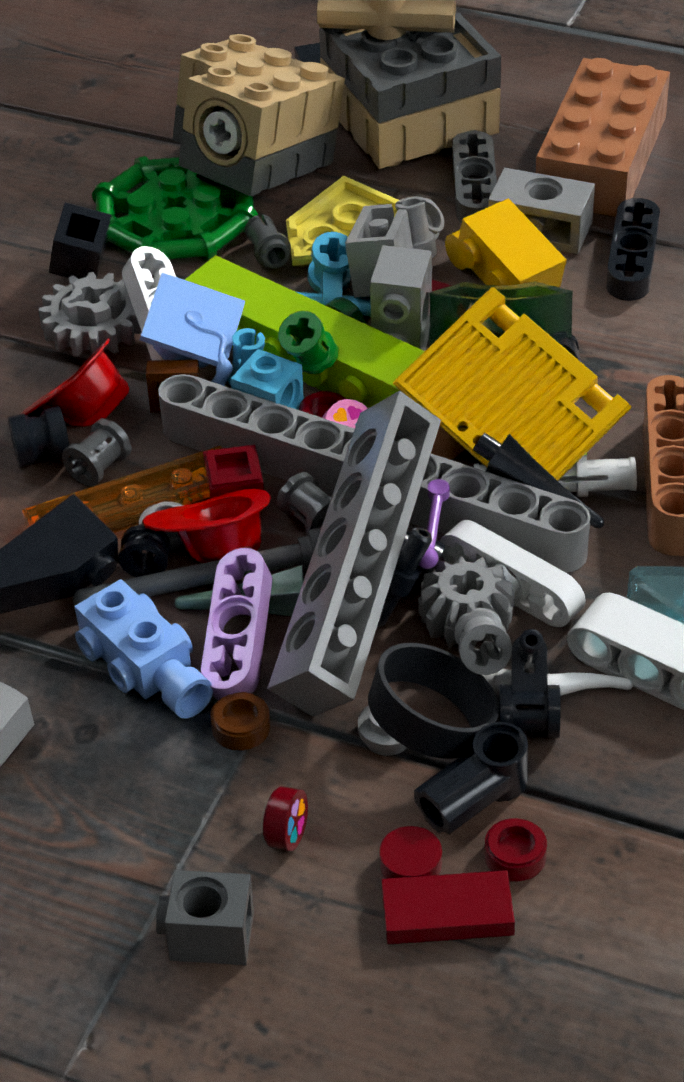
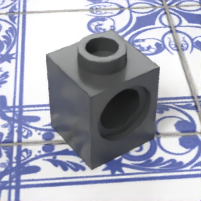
(213, 939)

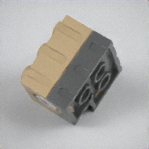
(414, 90)
(254, 114)

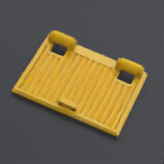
(511, 386)

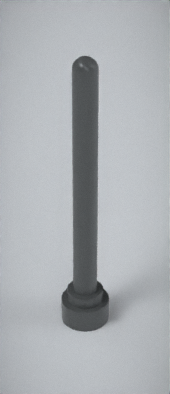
(204, 573)

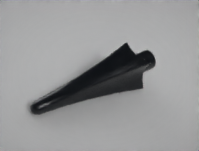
(515, 463)

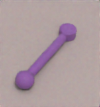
(437, 492)

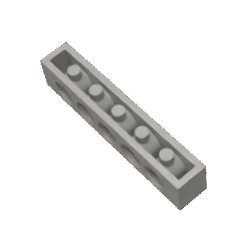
(355, 556)

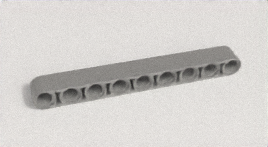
(294, 442)

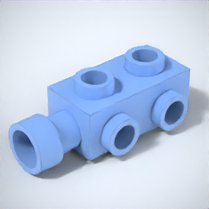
(141, 648)

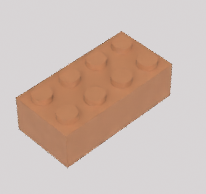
(606, 129)

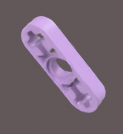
(227, 603)

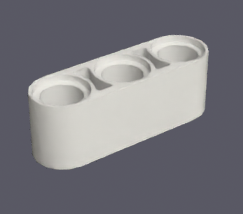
(632, 644)

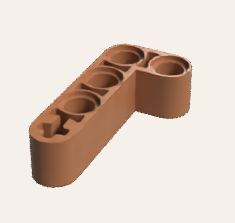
(664, 463)

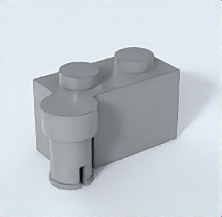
(379, 227)

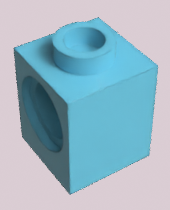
(271, 379)

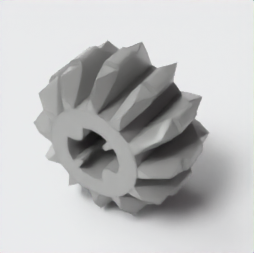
(458, 591)

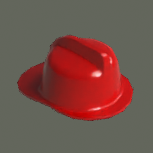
(88, 393)
(215, 525)

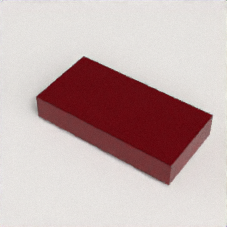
(448, 907)

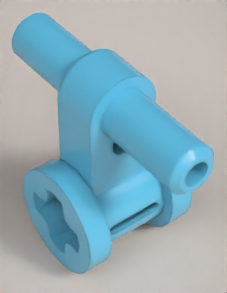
(331, 273)

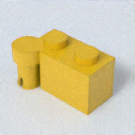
(505, 248)

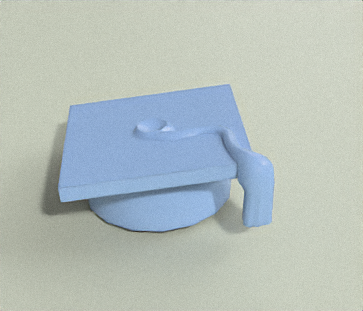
(193, 324)

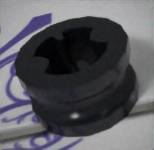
(138, 539)

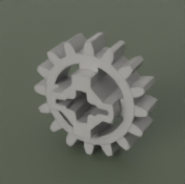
(89, 314)

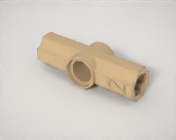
(388, 17)

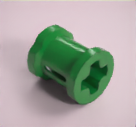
(309, 334)

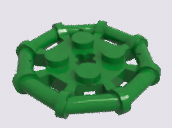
(171, 206)

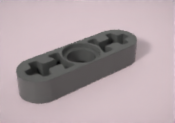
(464, 166)

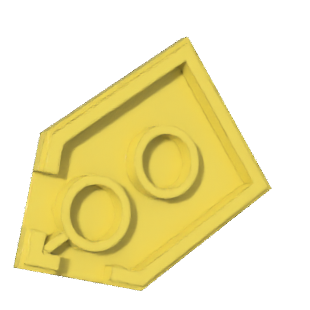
(330, 211)

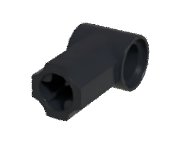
(476, 778)

